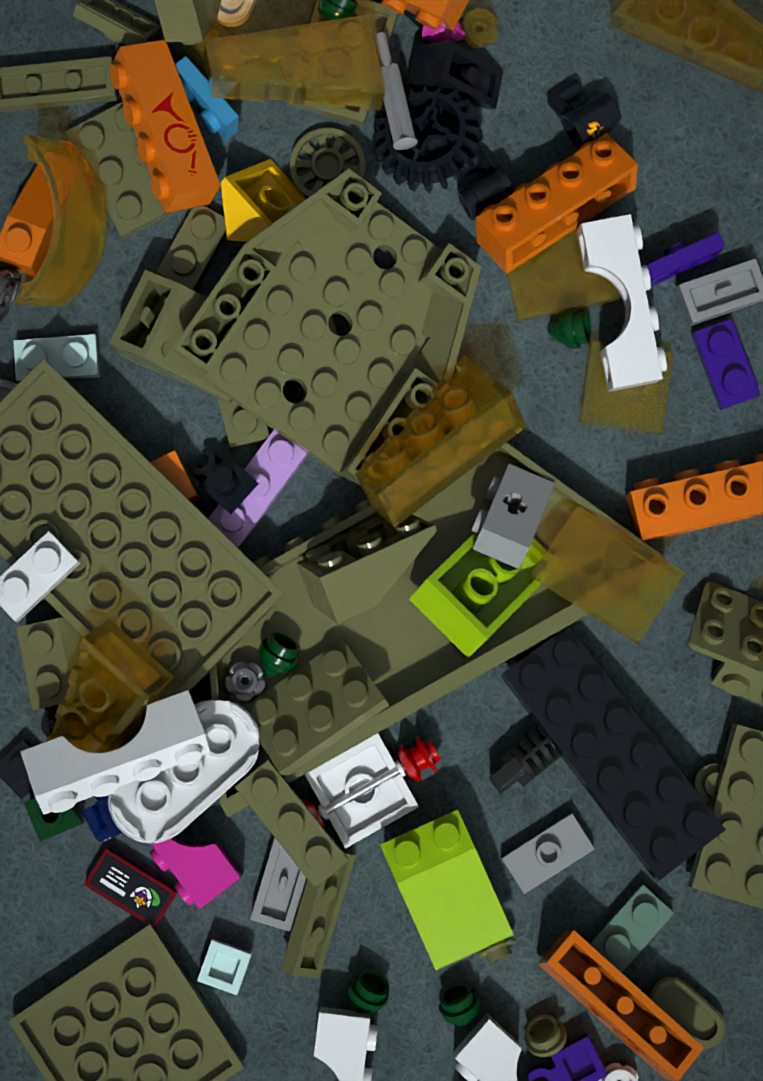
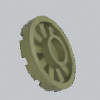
(326, 162)

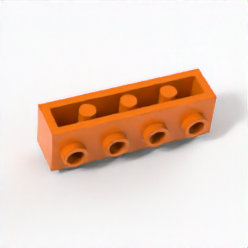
(556, 202)
(696, 500)

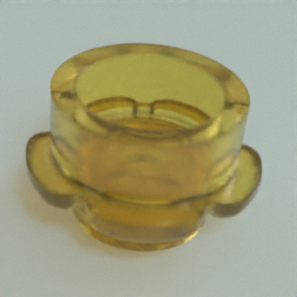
(482, 18)

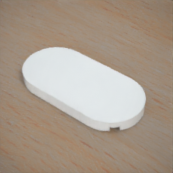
(174, 798)

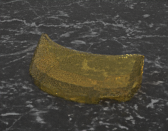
(77, 227)

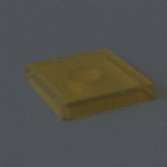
(626, 409)

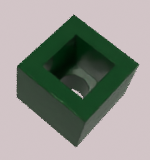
(46, 829)

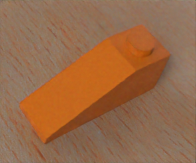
(28, 227)

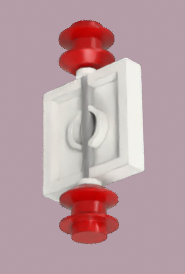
(367, 788)

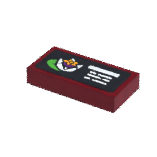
(130, 888)

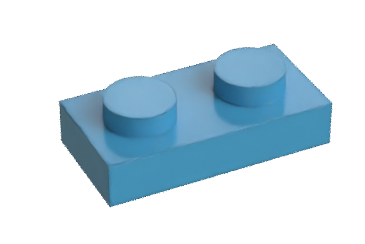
(214, 112)

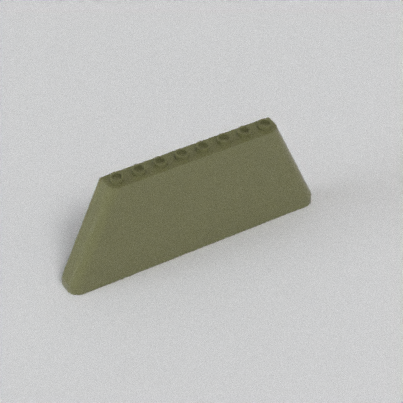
(395, 640)

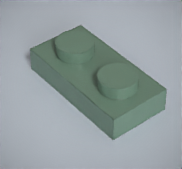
(631, 927)

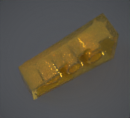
(700, 31)
(299, 64)
(441, 442)
(107, 690)

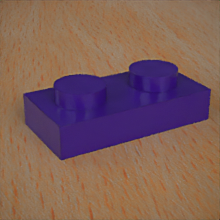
(726, 364)

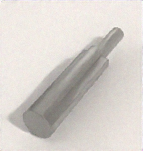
(394, 98)

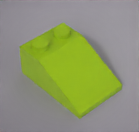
(475, 594)
(446, 890)

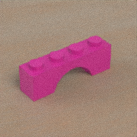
(200, 869)

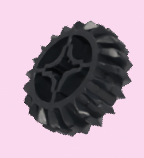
(454, 149)

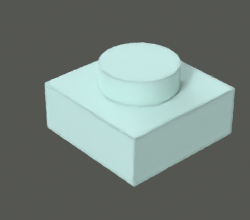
(224, 966)

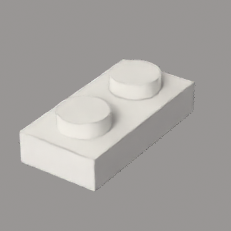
(35, 576)

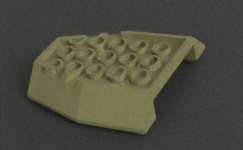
(274, 311)

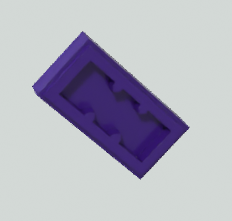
(684, 257)

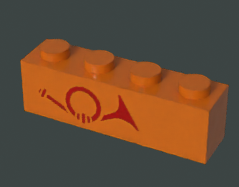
(164, 126)
(620, 1005)

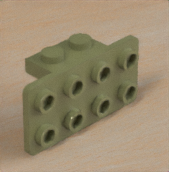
(731, 631)

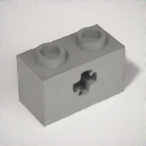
(513, 516)

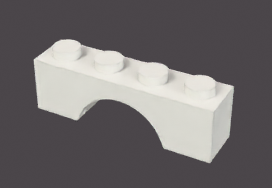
(611, 250)
(68, 775)
(343, 1042)
(488, 1053)

